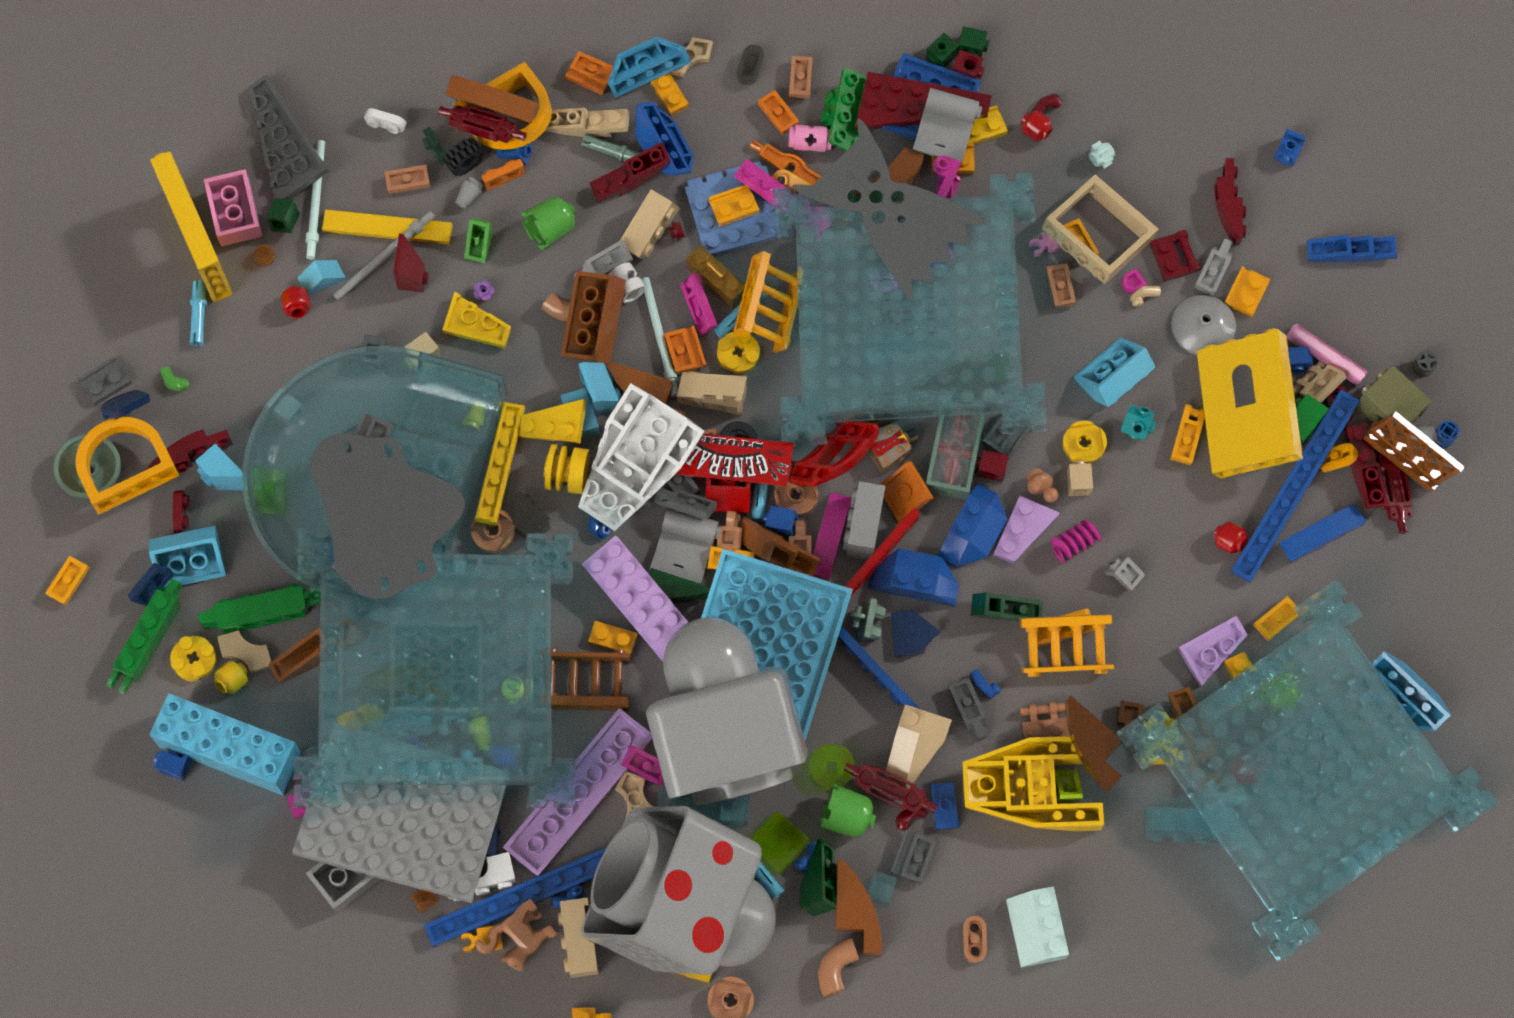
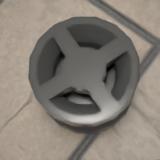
(1427, 358)

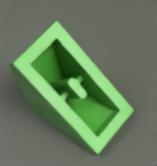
(478, 240)

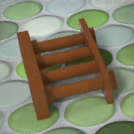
(594, 700)

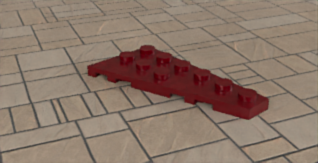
(902, 101)

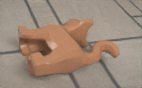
(520, 931)

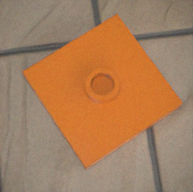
(905, 490)

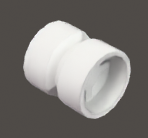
(634, 285)

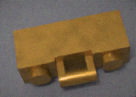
(716, 276)

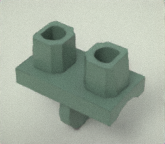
(863, 620)

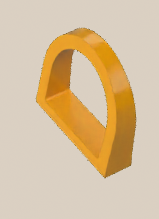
(511, 82)
(130, 487)

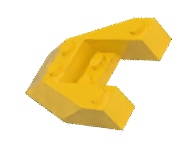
(1021, 786)

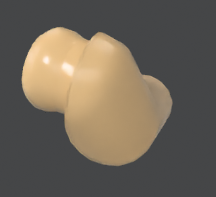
(1144, 291)

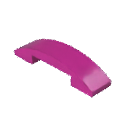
(830, 534)

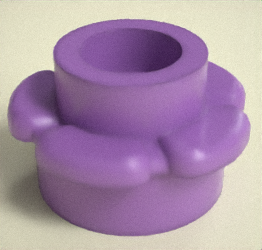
(483, 296)

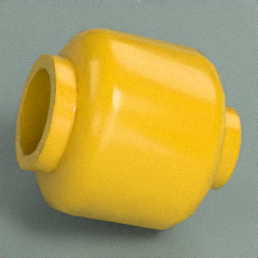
(231, 677)

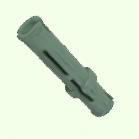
(620, 152)

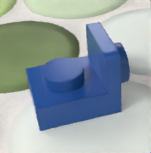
(519, 153)

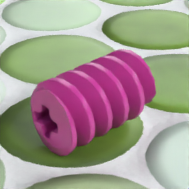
(1073, 539)

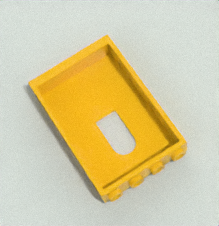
(191, 226)
(1255, 433)

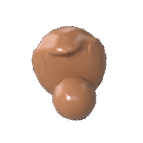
(1041, 483)

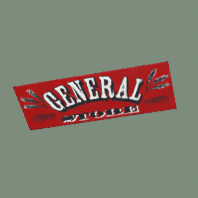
(740, 460)

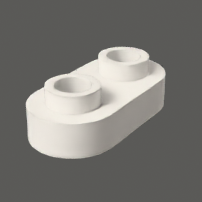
(391, 122)

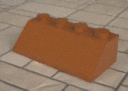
(593, 317)

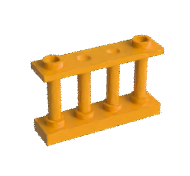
(750, 303)
(1054, 626)

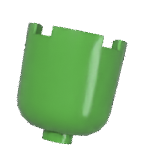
(549, 221)
(847, 812)

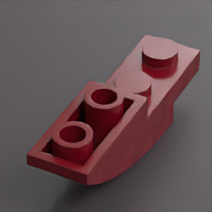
(632, 174)
(1229, 206)
(193, 447)
(1366, 469)

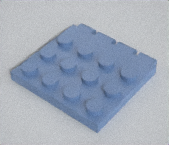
(734, 236)

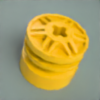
(566, 469)

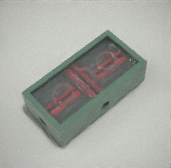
(954, 455)

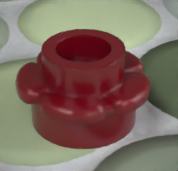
(676, 231)

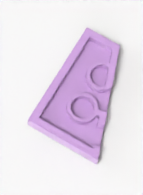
(1023, 528)
(1210, 649)

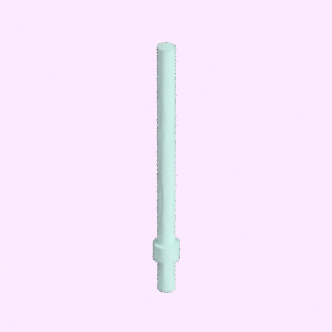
(312, 236)
(669, 372)

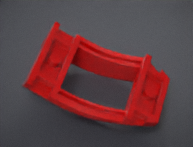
(814, 468)

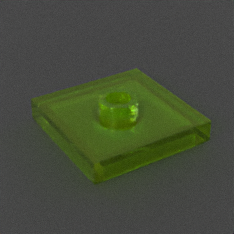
(780, 842)

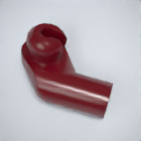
(906, 816)

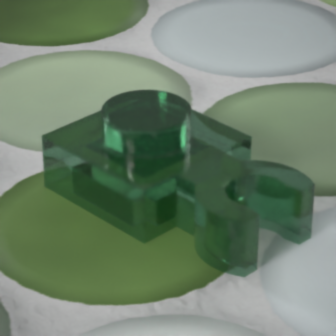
(431, 142)

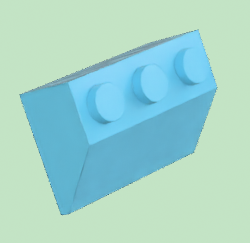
(1115, 371)
(190, 555)

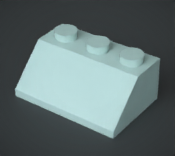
(1037, 927)

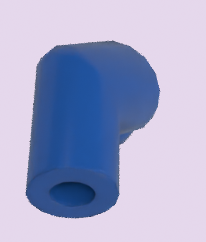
(598, 529)
(982, 684)
(802, 864)
(575, 892)

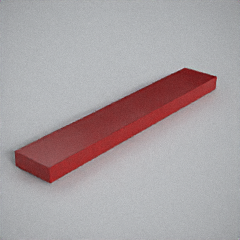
(883, 550)

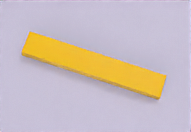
(384, 226)
(499, 464)

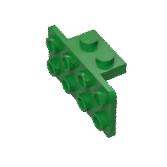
(842, 109)

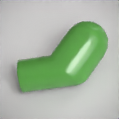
(172, 382)

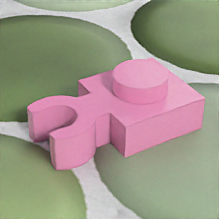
(1043, 244)

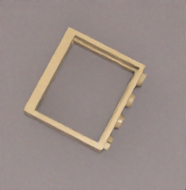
(1120, 209)

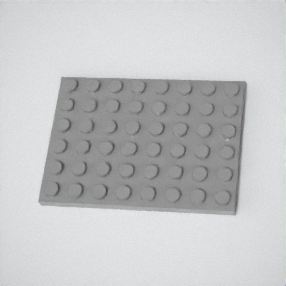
(406, 834)

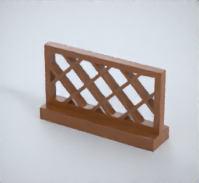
(1412, 461)

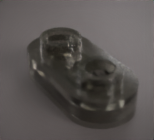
(750, 66)

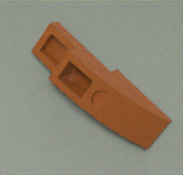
(776, 550)

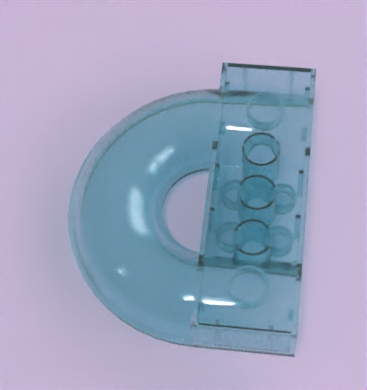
(439, 416)

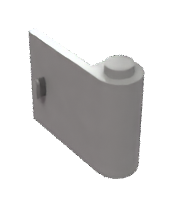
(946, 123)
(685, 544)

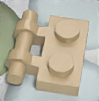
(1319, 381)

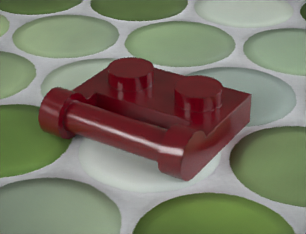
(1168, 258)

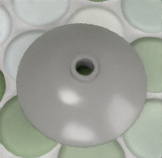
(1193, 332)

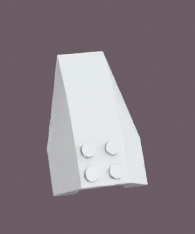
(636, 456)

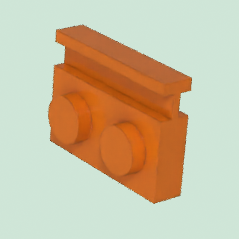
(589, 73)
(685, 350)

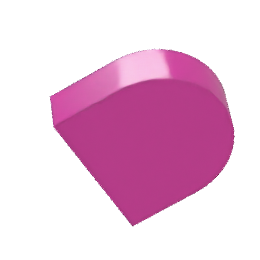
(1132, 281)

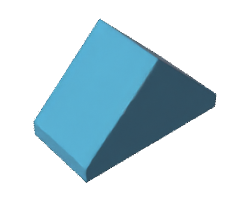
(321, 275)

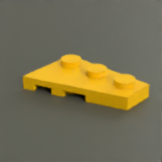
(472, 323)
(556, 423)

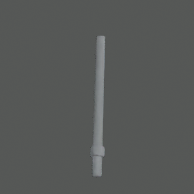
(415, 228)

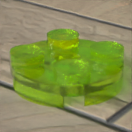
(818, 766)

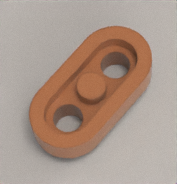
(974, 940)

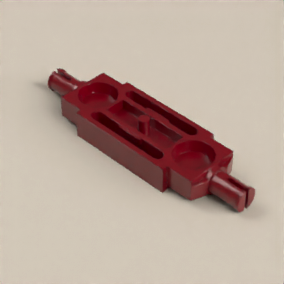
(482, 123)
(1397, 493)
(868, 777)

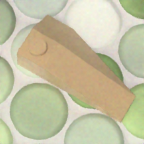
(916, 743)

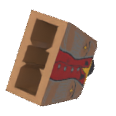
(892, 446)

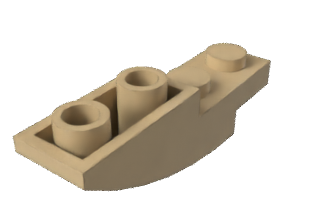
(594, 123)

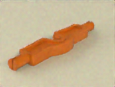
(783, 160)

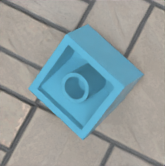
(599, 387)
(219, 470)

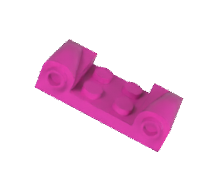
(947, 180)

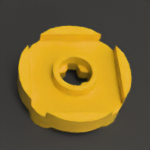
(732, 362)
(1091, 433)
(199, 669)

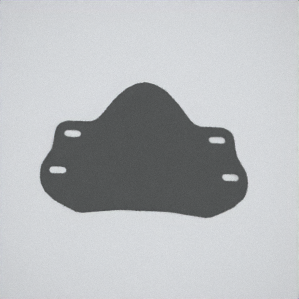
(381, 512)

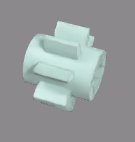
(1101, 154)

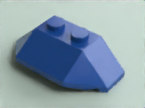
(656, 127)
(974, 528)
(915, 577)

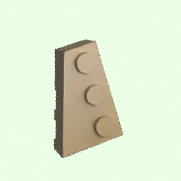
(649, 224)
(713, 392)
(581, 952)

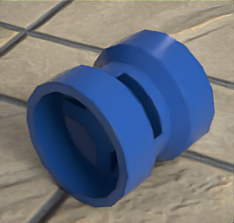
(1444, 438)

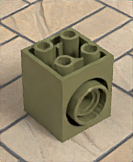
(1389, 394)

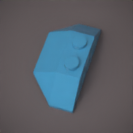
(645, 63)
(1412, 692)

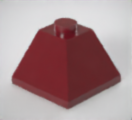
(409, 268)

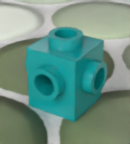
(1138, 422)

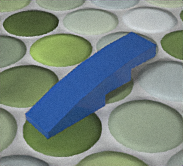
(1350, 249)
(1322, 533)

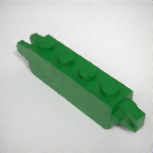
(261, 609)
(146, 636)

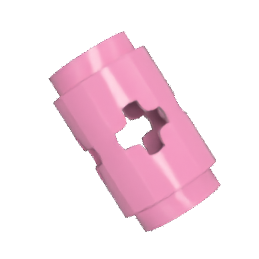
(799, 133)

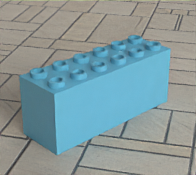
(225, 744)

